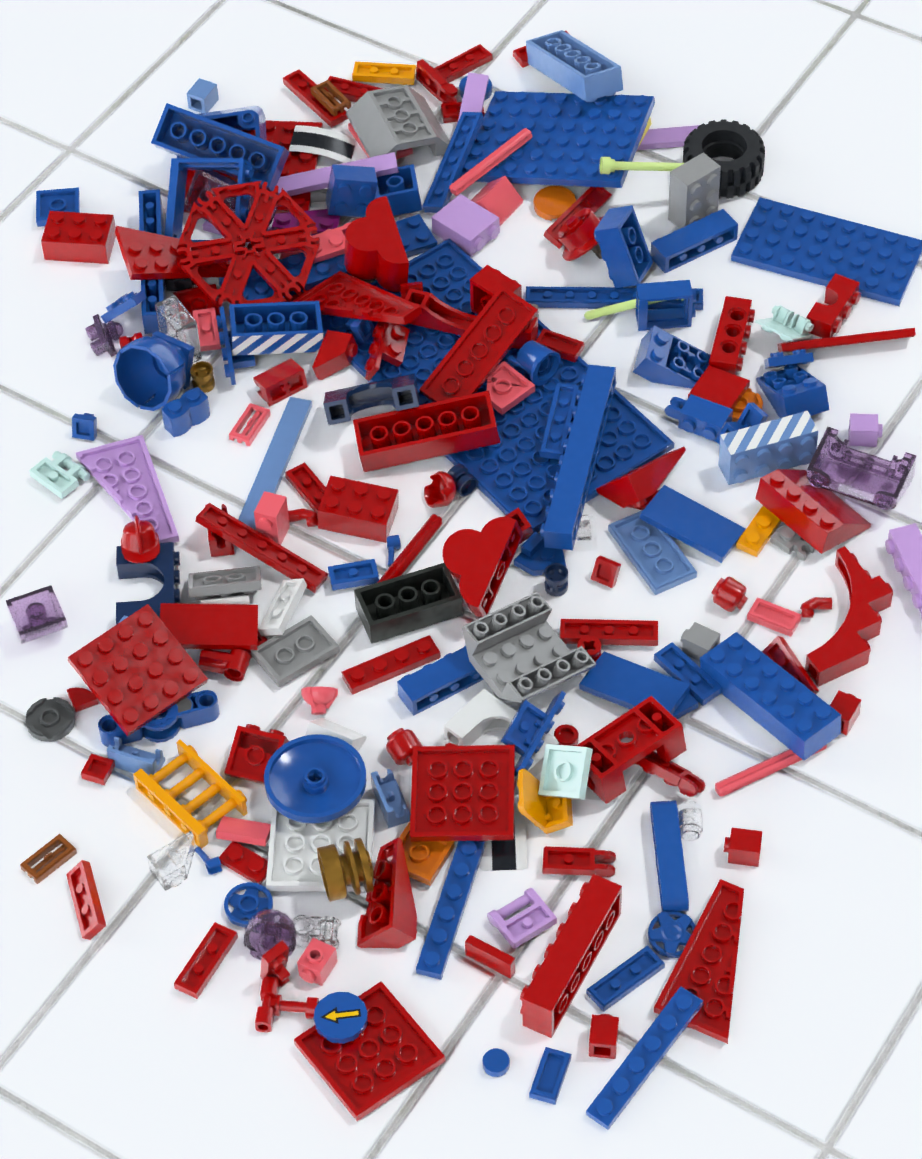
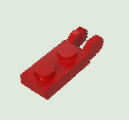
(435, 83)
(672, 774)
(577, 861)

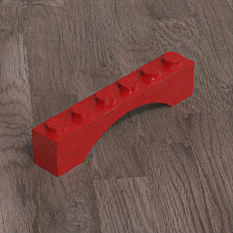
(445, 318)

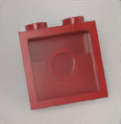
(252, 752)

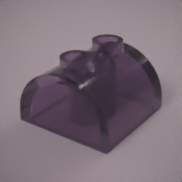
(36, 614)

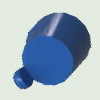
(537, 361)

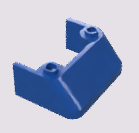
(241, 118)

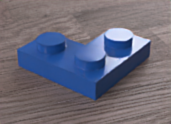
(122, 305)

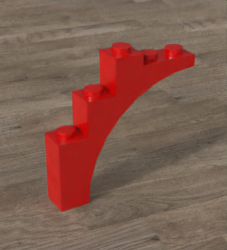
(849, 645)

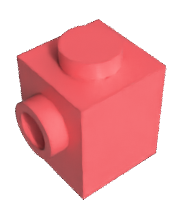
(317, 962)

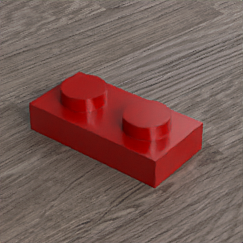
(245, 862)

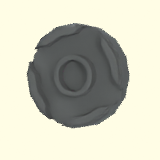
(50, 719)

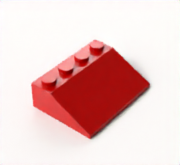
(809, 511)

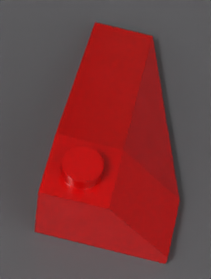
(640, 482)
(391, 906)

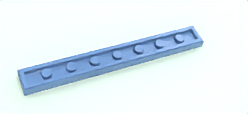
(277, 455)

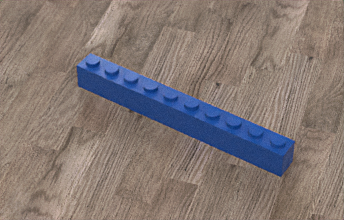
(579, 457)

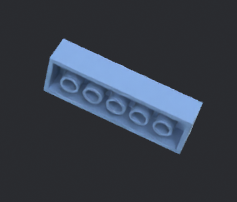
(574, 65)

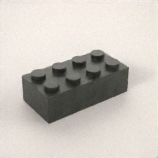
(408, 602)

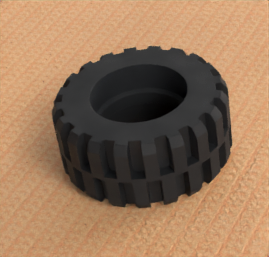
(730, 141)

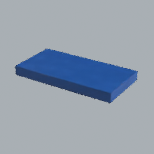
(692, 523)
(631, 683)

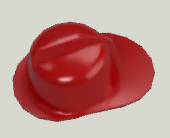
(139, 541)

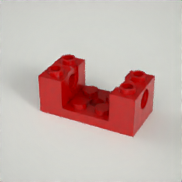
(651, 730)

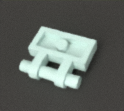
(55, 478)

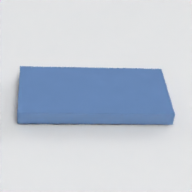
(652, 553)

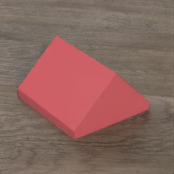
(499, 198)

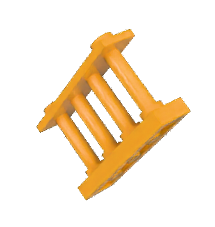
(181, 814)

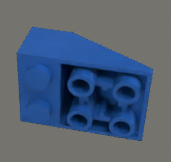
(669, 360)
(794, 391)

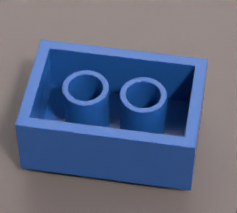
(623, 246)

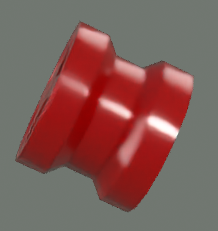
(592, 644)

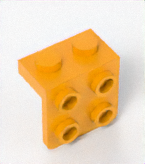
(544, 812)

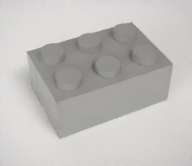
(693, 190)

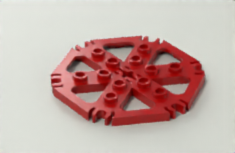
(255, 232)

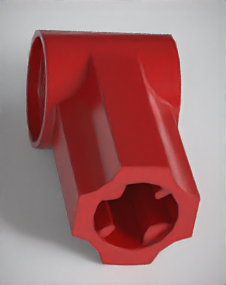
(230, 664)

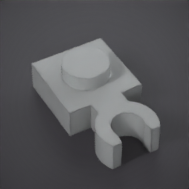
(790, 541)

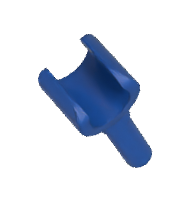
(393, 542)
(212, 865)

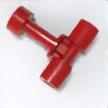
(273, 1005)

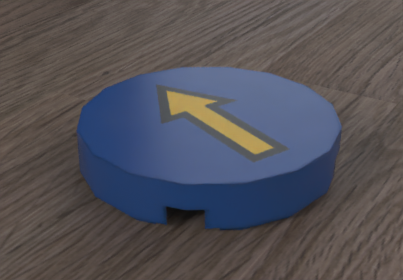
(340, 1017)

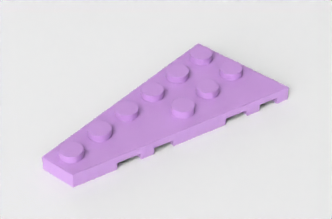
(132, 482)

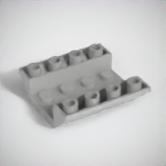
(396, 121)
(521, 651)

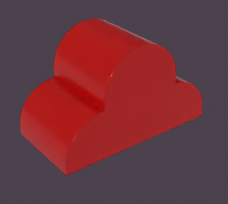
(376, 247)
(482, 560)

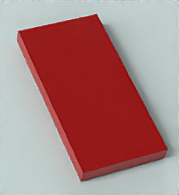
(212, 625)

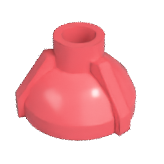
(319, 698)

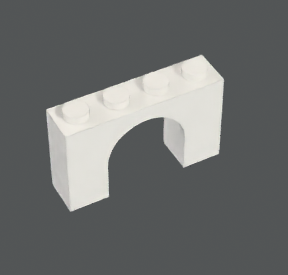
(484, 715)

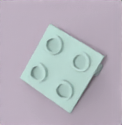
(786, 324)

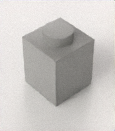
(699, 640)

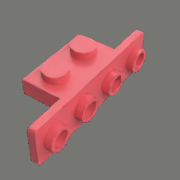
(331, 244)

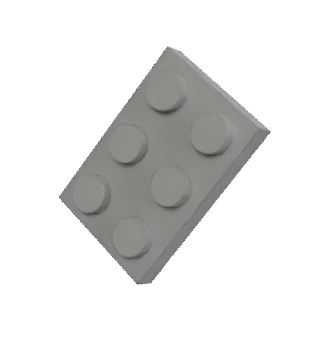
(224, 582)
(295, 651)

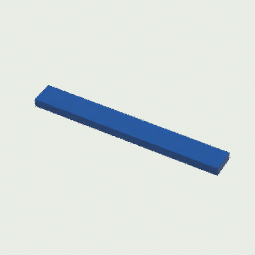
(594, 297)

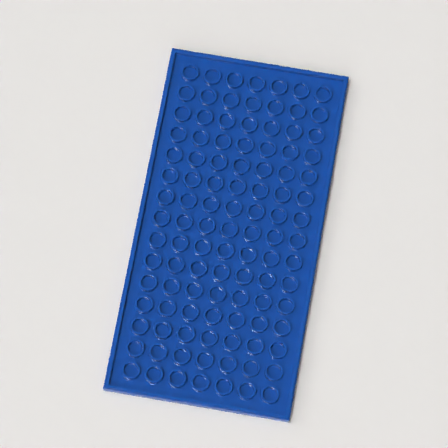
(510, 471)

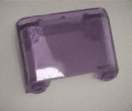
(859, 473)

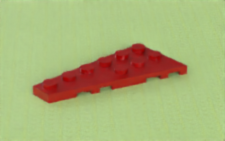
(156, 256)
(353, 298)
(710, 962)

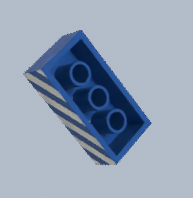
(275, 328)

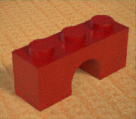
(840, 296)

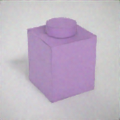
(864, 430)

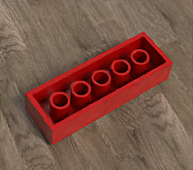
(426, 431)
(571, 955)

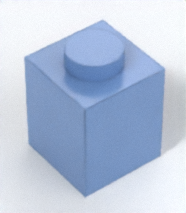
(202, 96)

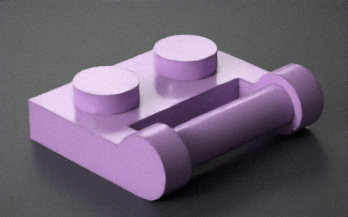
(526, 923)

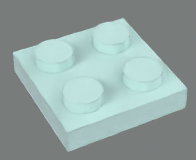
(565, 771)

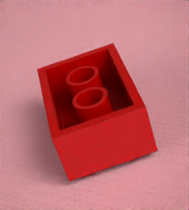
(78, 237)
(358, 509)

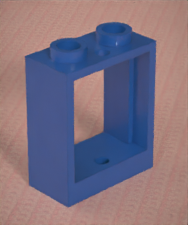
(669, 317)

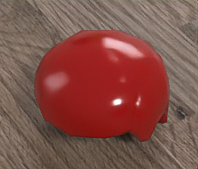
(440, 491)

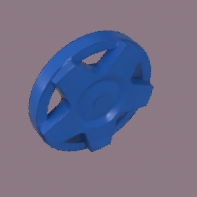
(247, 904)
(670, 933)

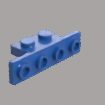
(234, 362)
(528, 729)

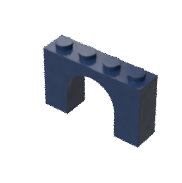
(396, 391)
(161, 569)

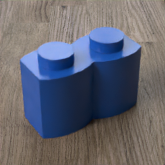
(186, 412)

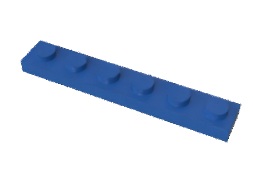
(453, 161)
(450, 909)
(644, 1058)

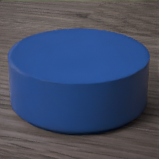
(496, 1062)

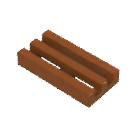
(328, 99)
(51, 861)

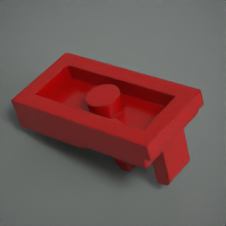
(275, 963)

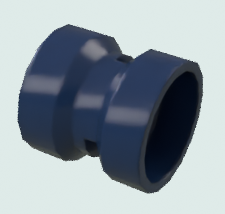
(465, 482)
(556, 579)

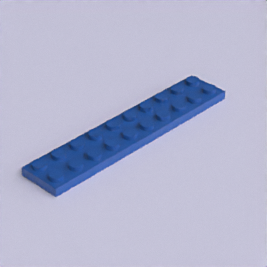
(414, 236)

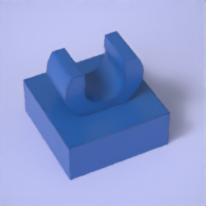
(360, 329)
(84, 426)

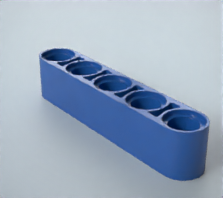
(669, 856)

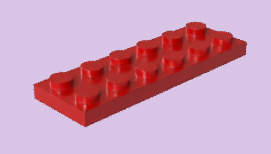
(480, 347)

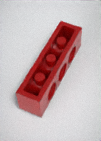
(731, 334)

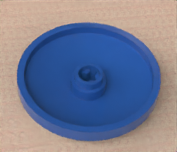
(315, 778)

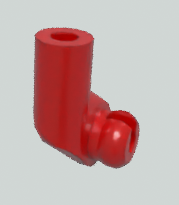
(304, 514)

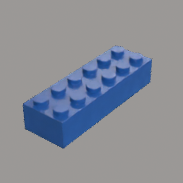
(199, 137)
(771, 696)

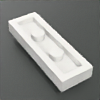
(282, 607)

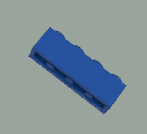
(694, 240)
(437, 681)

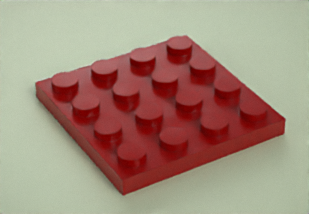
(137, 669)
(462, 793)
(380, 1061)

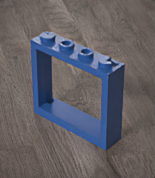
(177, 188)

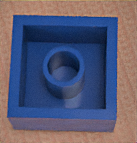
(350, 190)
(400, 190)

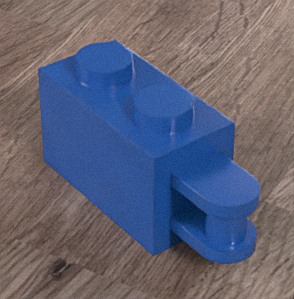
(699, 416)

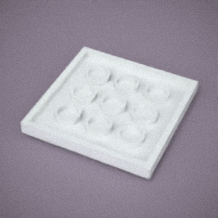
(294, 846)

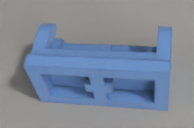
(133, 759)
(390, 799)

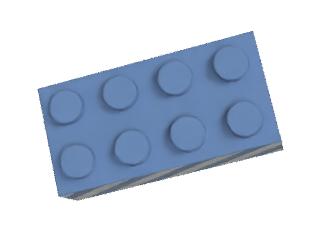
(767, 447)

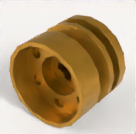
(345, 869)

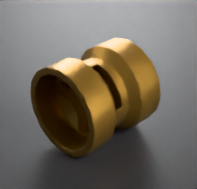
(202, 376)

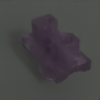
(106, 335)

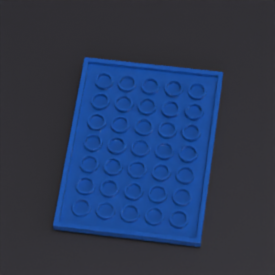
(565, 139)

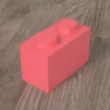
(272, 516)

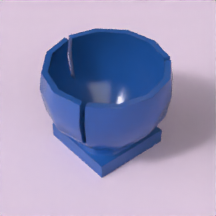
(153, 370)

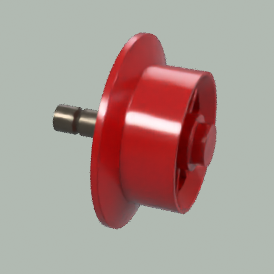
(578, 235)

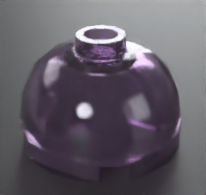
(268, 929)

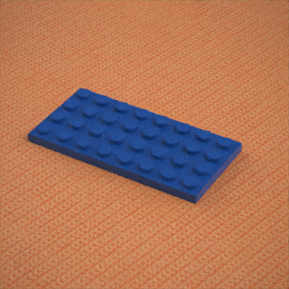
(819, 245)

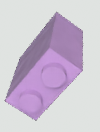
(466, 224)

